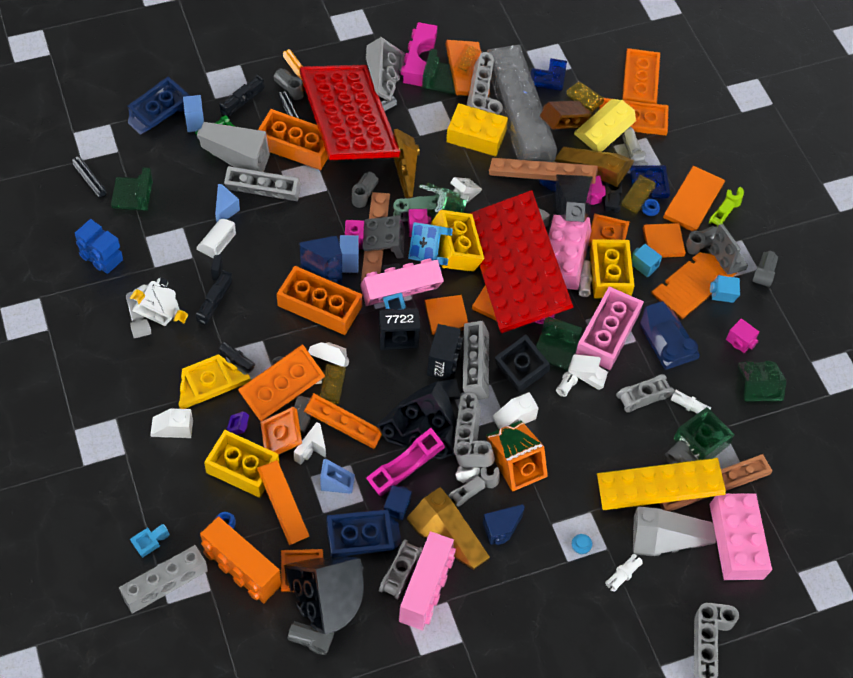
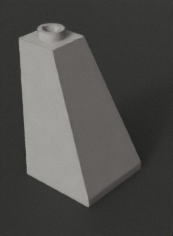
(236, 145)

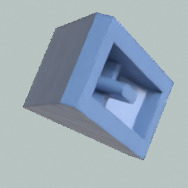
(193, 112)
(226, 203)
(349, 247)
(336, 478)

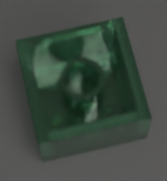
(705, 435)

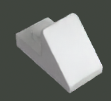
(466, 188)
(588, 370)
(312, 442)

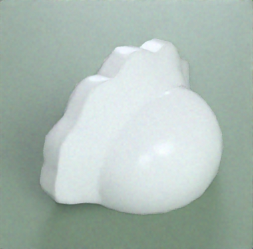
(467, 474)

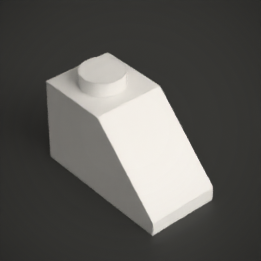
(516, 409)
(173, 423)

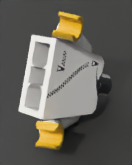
(157, 302)

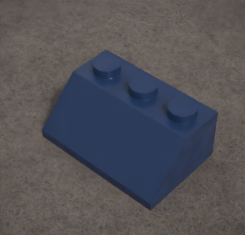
(322, 258)

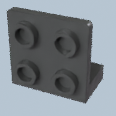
(384, 234)
(727, 251)

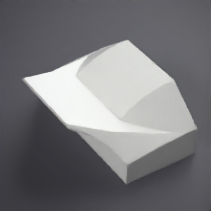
(330, 352)

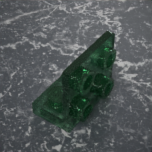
(437, 75)
(133, 192)
(448, 199)
(558, 342)
(763, 381)

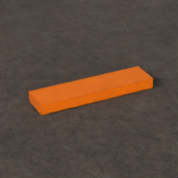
(343, 421)
(283, 502)

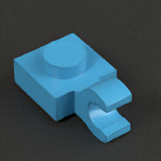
(147, 541)

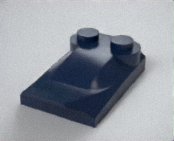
(156, 105)
(667, 336)
(362, 533)

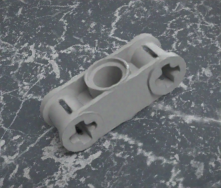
(656, 390)
(396, 580)

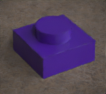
(238, 423)

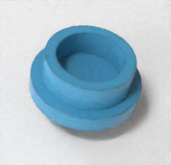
(581, 544)

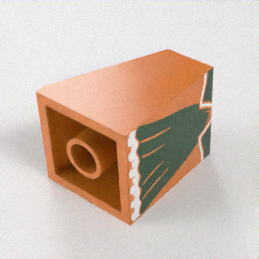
(518, 455)

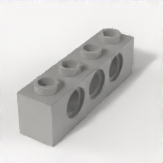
(262, 183)
(476, 359)
(163, 579)

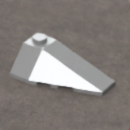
(384, 66)
(666, 531)

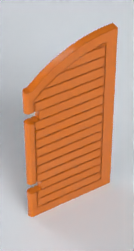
(690, 284)

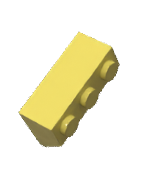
(606, 125)

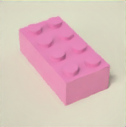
(570, 247)
(407, 280)
(610, 327)
(740, 537)
(427, 581)

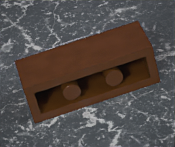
(565, 114)

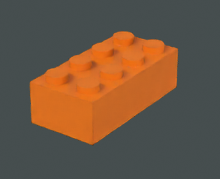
(294, 139)
(319, 300)
(240, 560)

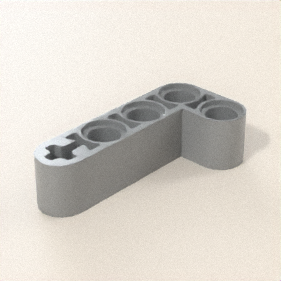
(480, 85)
(467, 448)
(711, 627)

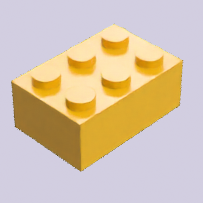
(477, 129)
(463, 247)
(611, 266)
(237, 462)

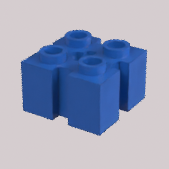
(98, 246)

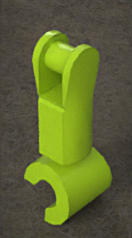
(730, 202)

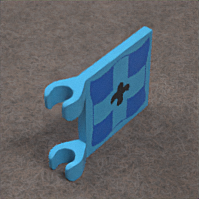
(426, 241)

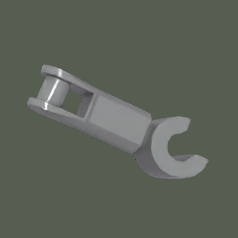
(634, 148)
(139, 325)
(475, 486)

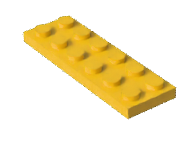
(661, 484)

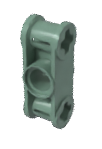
(419, 202)

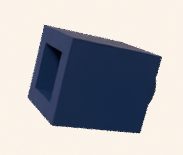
(398, 502)

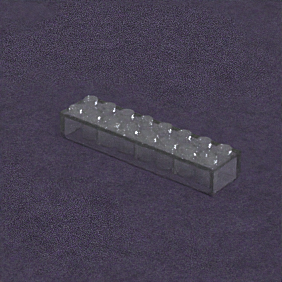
(521, 105)

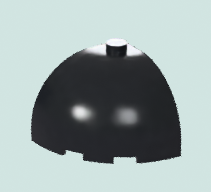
(327, 590)

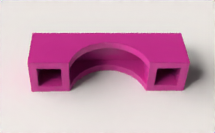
(423, 39)
(414, 457)

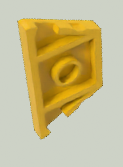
(209, 380)

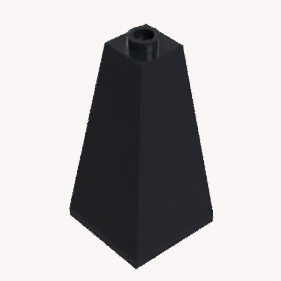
(573, 197)

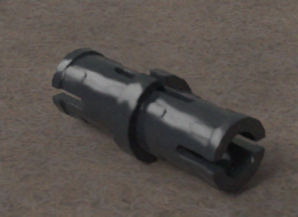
(236, 357)

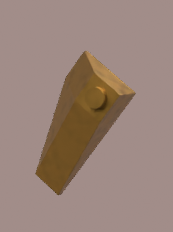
(406, 161)
(611, 166)
(442, 517)

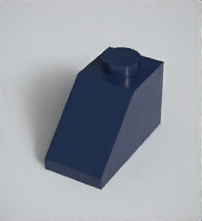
(502, 523)

